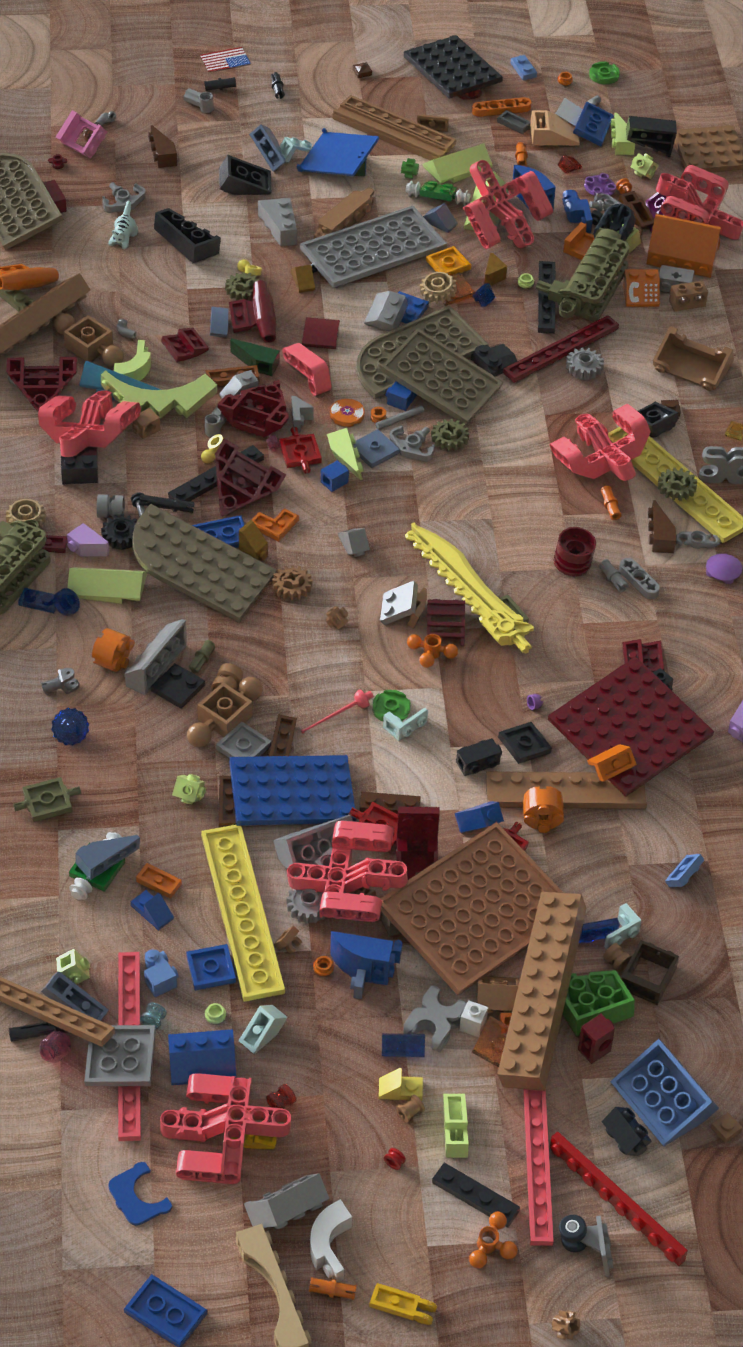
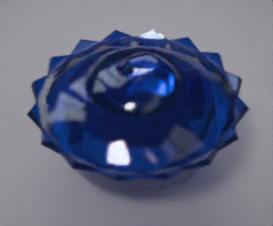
(70, 726)

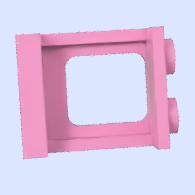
(73, 128)

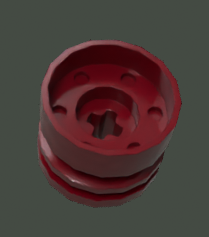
(574, 551)

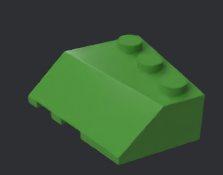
(594, 995)

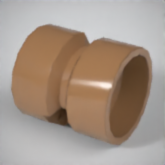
(230, 675)

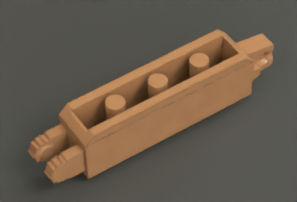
(346, 212)

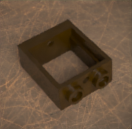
(641, 987)

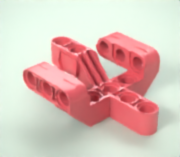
(683, 197)
(479, 209)
(88, 432)
(608, 455)
(336, 900)
(235, 1093)

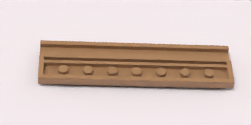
(393, 128)
(577, 788)

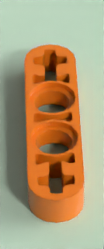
(484, 107)

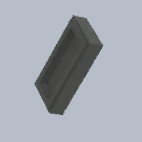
(514, 122)

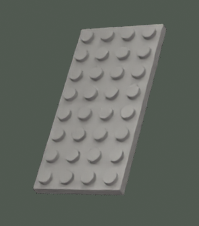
(373, 246)

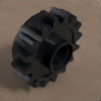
(119, 531)

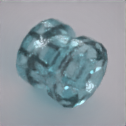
(153, 1015)

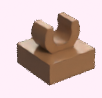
(287, 938)

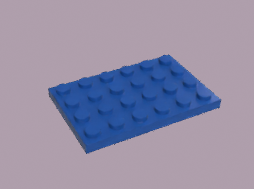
(291, 789)

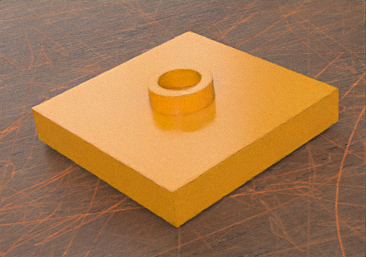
(448, 261)

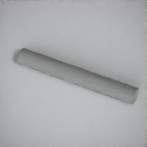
(399, 417)

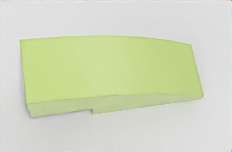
(455, 1126)

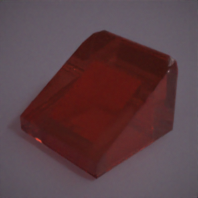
(569, 164)

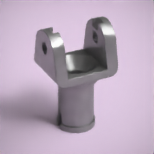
(63, 681)

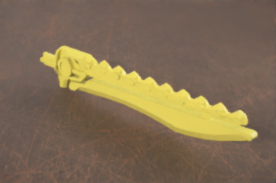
(494, 614)

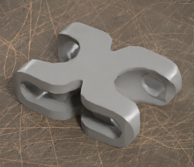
(723, 465)
(435, 1018)

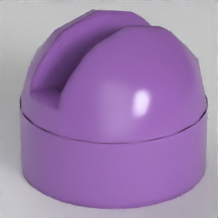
(534, 701)

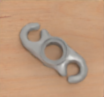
(705, 543)

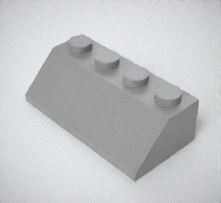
(157, 657)

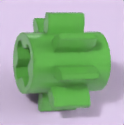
(410, 168)

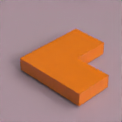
(277, 527)

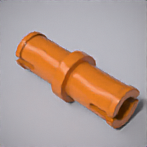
(521, 154)
(611, 502)
(332, 1288)

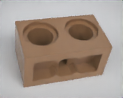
(688, 296)

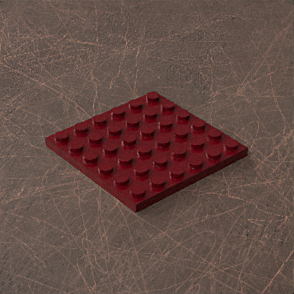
(632, 711)

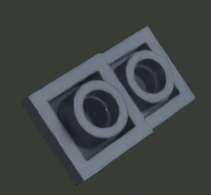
(219, 322)

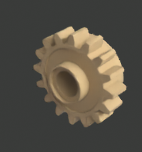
(438, 287)
(26, 510)

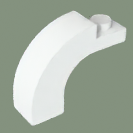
(329, 1224)

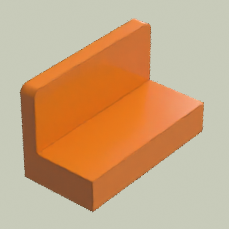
(613, 762)

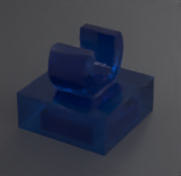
(484, 295)

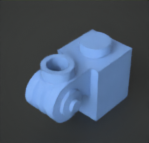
(159, 974)

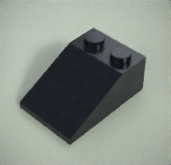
(243, 178)
(80, 468)

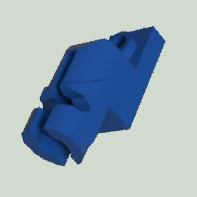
(577, 209)

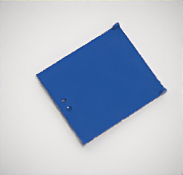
(338, 153)

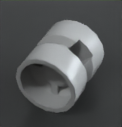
(110, 506)

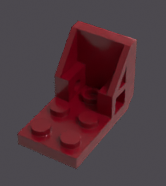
(417, 838)

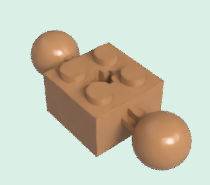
(88, 339)
(224, 710)

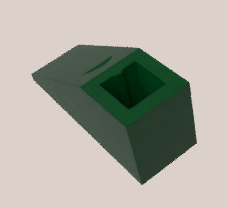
(252, 354)

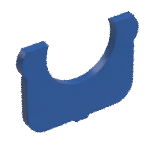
(133, 1208)

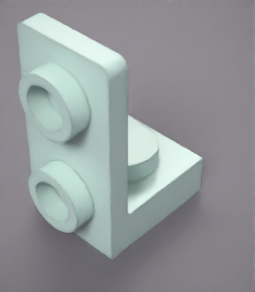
(290, 145)
(400, 730)
(630, 923)

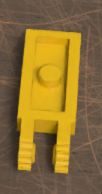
(402, 1304)

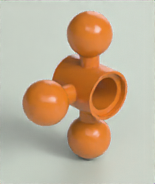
(432, 648)
(507, 1249)

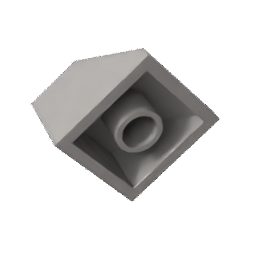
(387, 311)

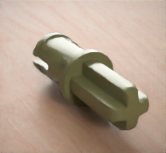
(202, 656)

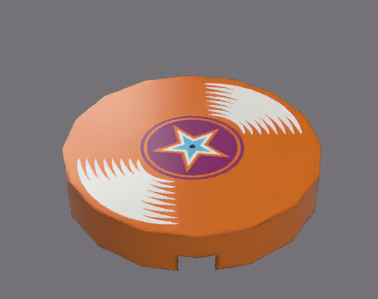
(347, 412)

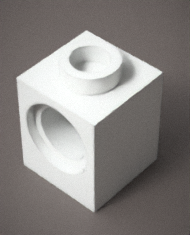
(473, 1018)

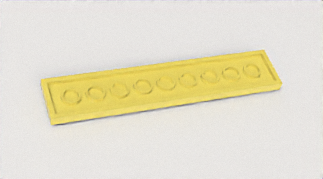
(704, 506)
(242, 913)

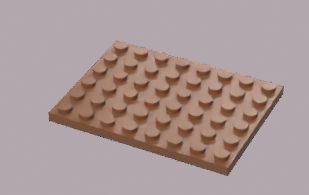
(471, 907)

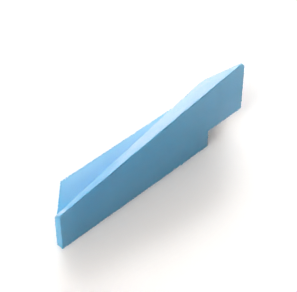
(92, 378)

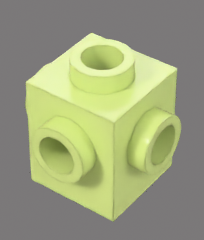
(644, 165)
(189, 788)
(74, 966)

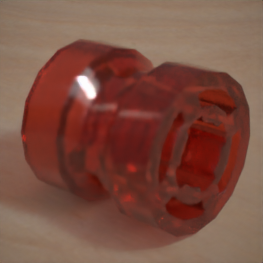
(281, 1098)

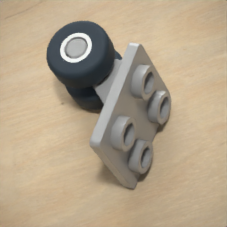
(577, 1237)

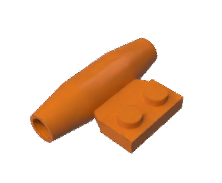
(22, 277)

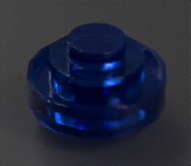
(66, 602)

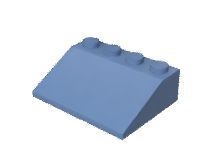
(664, 1093)

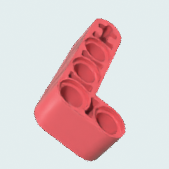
(309, 365)

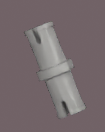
(613, 575)

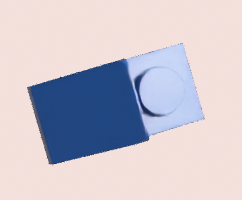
(152, 909)

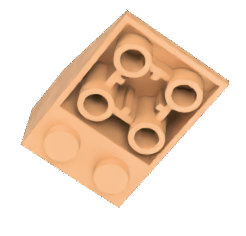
(551, 129)

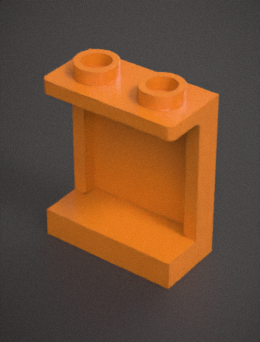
(578, 242)

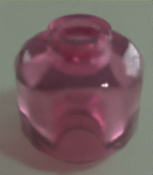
(55, 1047)

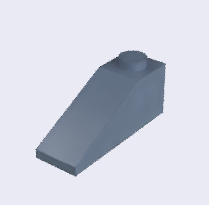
(268, 146)
(103, 854)
(69, 994)

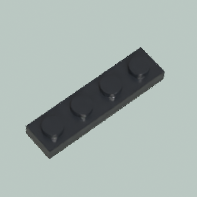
(474, 1193)

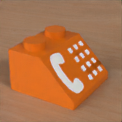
(641, 287)

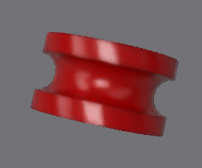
(394, 1158)

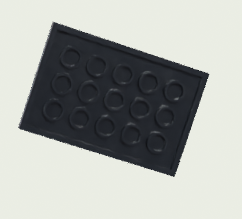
(453, 66)

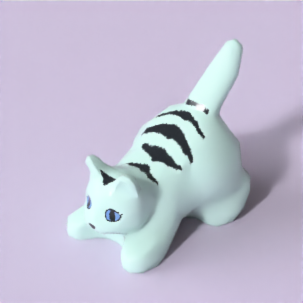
(124, 228)

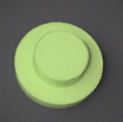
(526, 280)
(215, 1013)

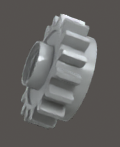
(584, 364)
(304, 905)

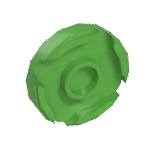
(604, 73)
(391, 701)

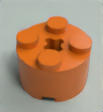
(112, 650)
(543, 808)

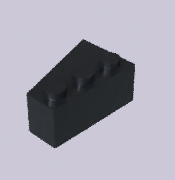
(652, 132)

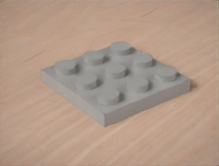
(123, 1059)

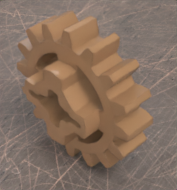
(292, 582)

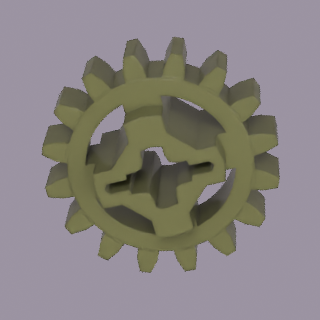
(240, 286)
(450, 434)
(677, 484)

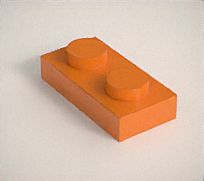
(158, 880)

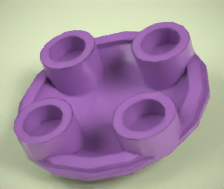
(599, 184)
(724, 568)

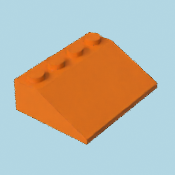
(683, 245)

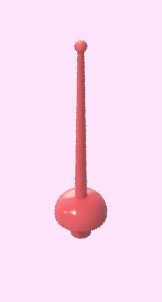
(361, 700)

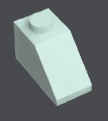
(262, 1027)

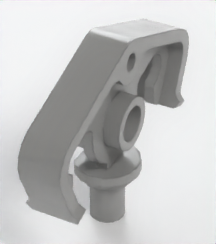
(122, 197)
(603, 202)
(410, 446)

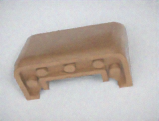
(692, 360)

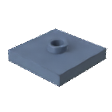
(376, 448)

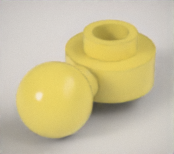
(244, 266)
(208, 456)

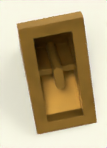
(495, 271)
(303, 278)

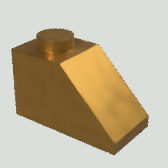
(253, 542)

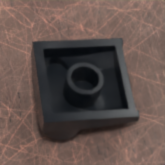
(493, 358)
(659, 418)

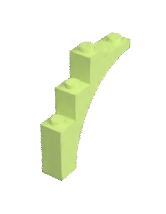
(184, 398)

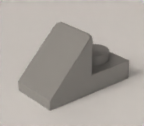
(300, 412)

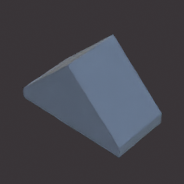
(441, 218)

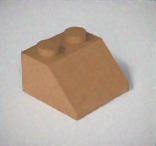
(497, 993)

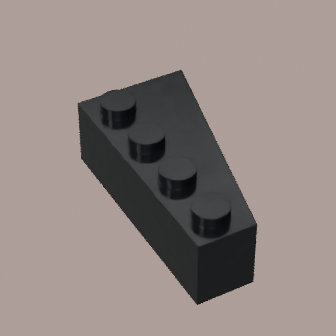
(186, 236)

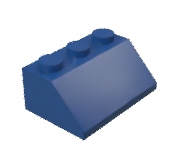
(201, 1054)

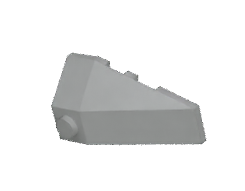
(307, 844)

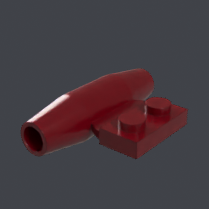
(258, 312)

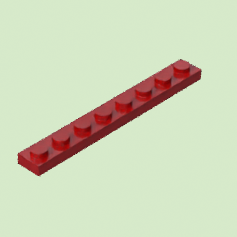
(618, 1198)

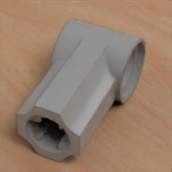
(202, 100)
(214, 422)

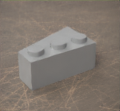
(280, 219)
(288, 1202)

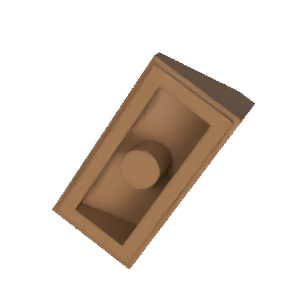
(434, 122)

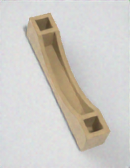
(257, 1253)

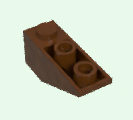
(163, 148)
(662, 529)

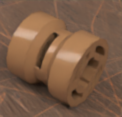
(617, 957)

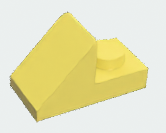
(396, 1087)

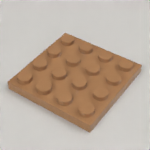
(710, 148)

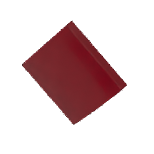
(320, 333)
(184, 344)
(648, 653)

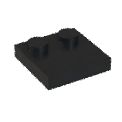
(178, 685)
(524, 742)

